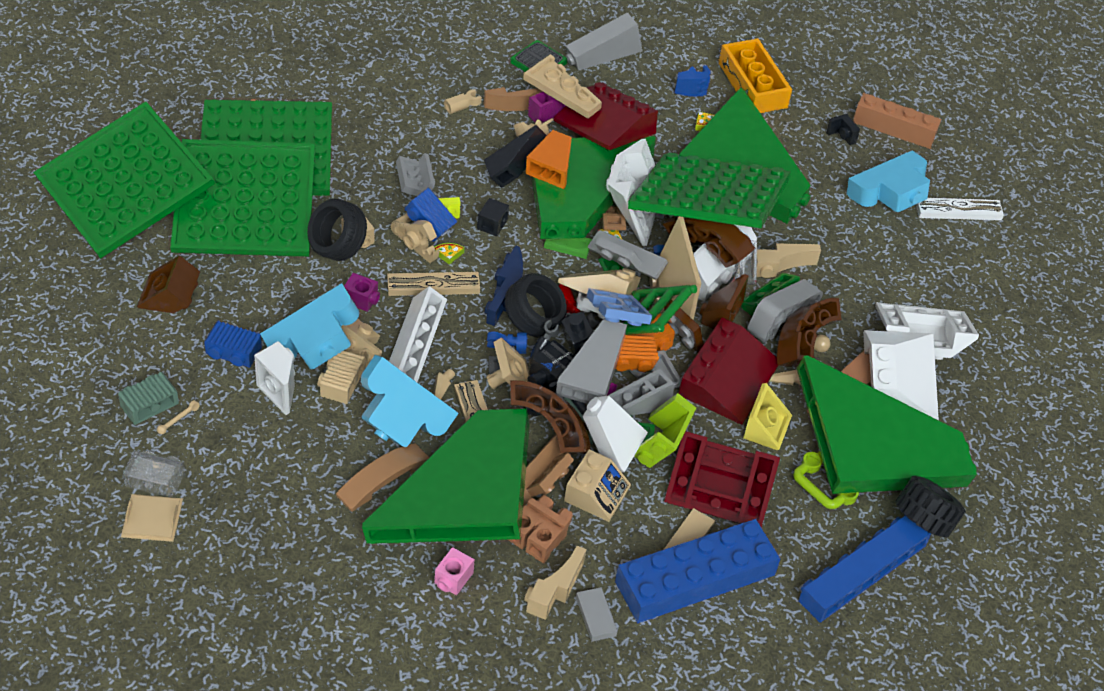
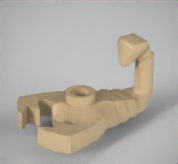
(416, 236)

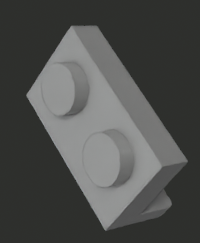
(415, 175)

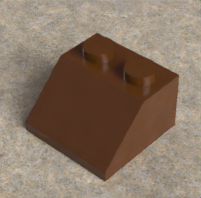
(170, 286)

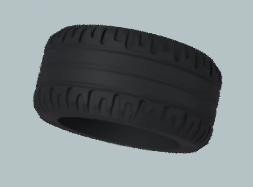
(322, 223)
(521, 312)

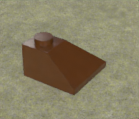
(725, 303)

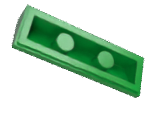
(776, 284)

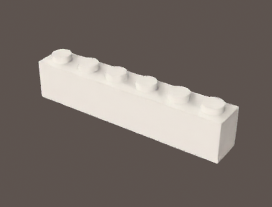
(418, 332)

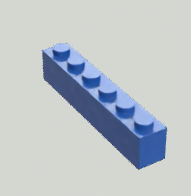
(863, 567)

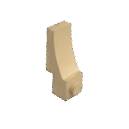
(785, 257)
(556, 586)

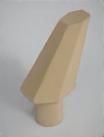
(787, 377)
(442, 382)

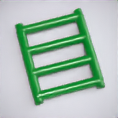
(666, 295)

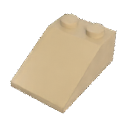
(615, 281)

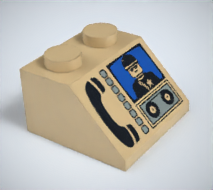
(597, 486)

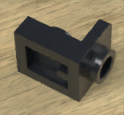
(845, 127)

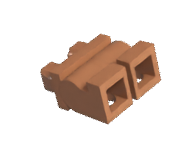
(542, 528)

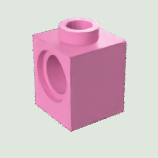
(456, 563)

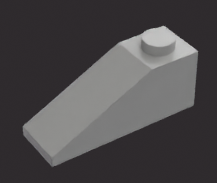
(645, 393)

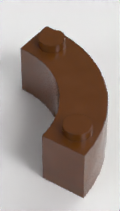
(721, 239)
(800, 330)
(558, 411)

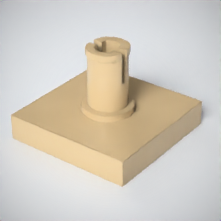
(511, 364)

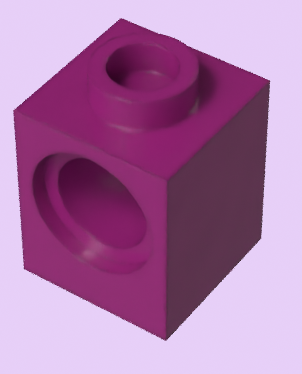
(362, 291)

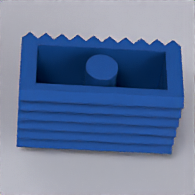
(430, 208)
(233, 344)

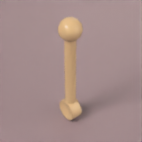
(193, 406)

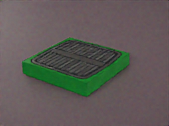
(534, 54)

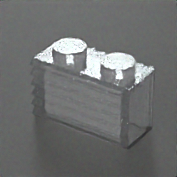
(154, 473)

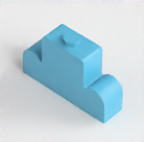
(895, 183)
(316, 328)
(402, 404)

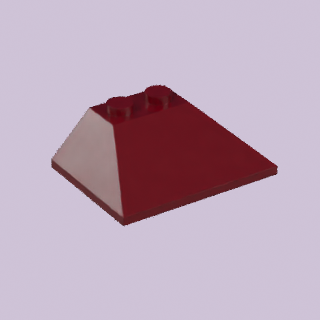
(721, 480)

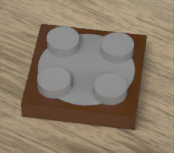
(686, 329)

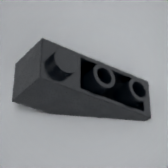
(511, 159)

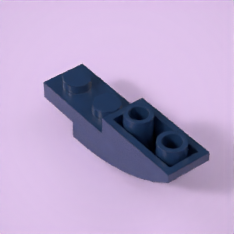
(505, 277)

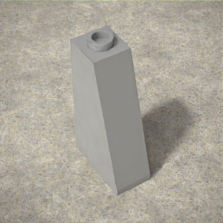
(606, 43)
(594, 365)

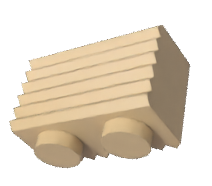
(341, 376)

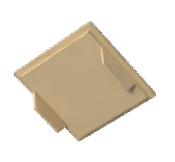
(152, 517)

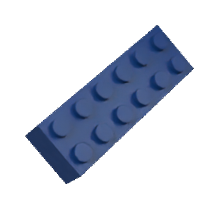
(696, 570)

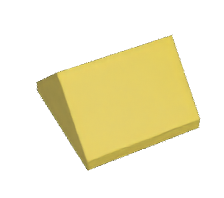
(768, 419)

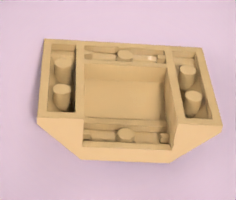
(680, 267)

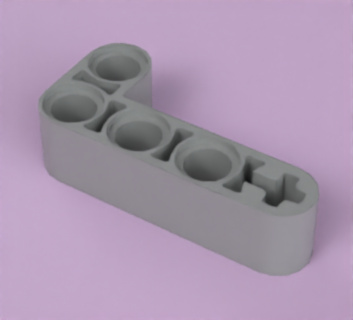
(779, 307)

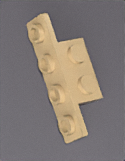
(362, 340)

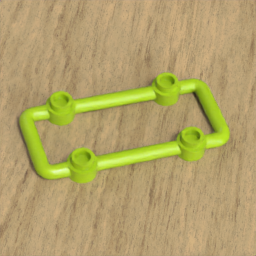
(811, 464)

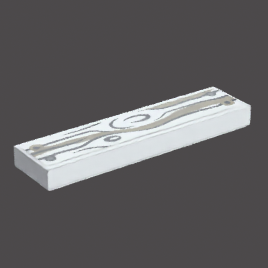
(960, 209)

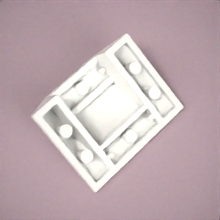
(626, 176)
(950, 328)
(904, 367)

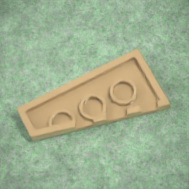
(560, 85)

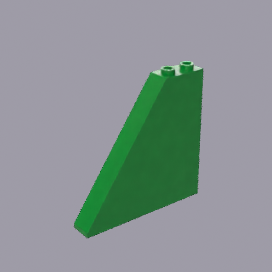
(744, 136)
(585, 198)
(876, 440)
(464, 489)

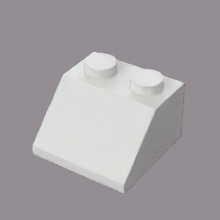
(276, 375)

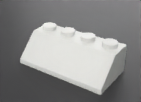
(711, 269)

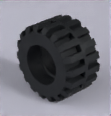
(930, 506)

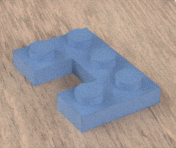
(619, 307)

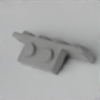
(627, 254)

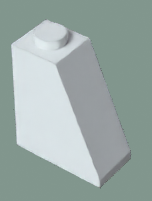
(613, 431)

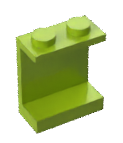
(671, 418)

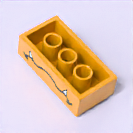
(753, 70)

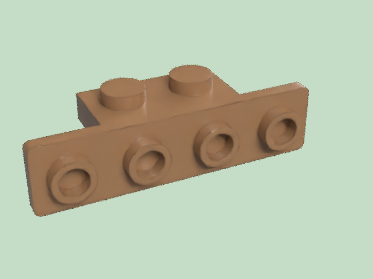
(545, 470)

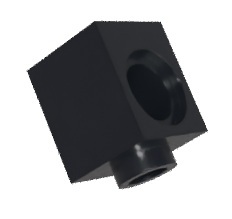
(493, 217)

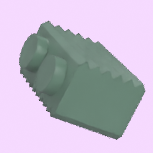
(148, 398)

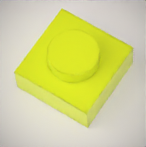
(452, 205)

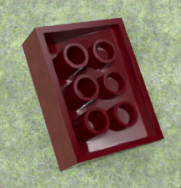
(616, 123)
(728, 372)

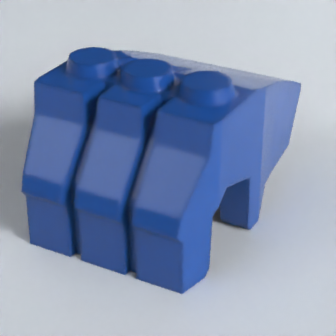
(693, 82)

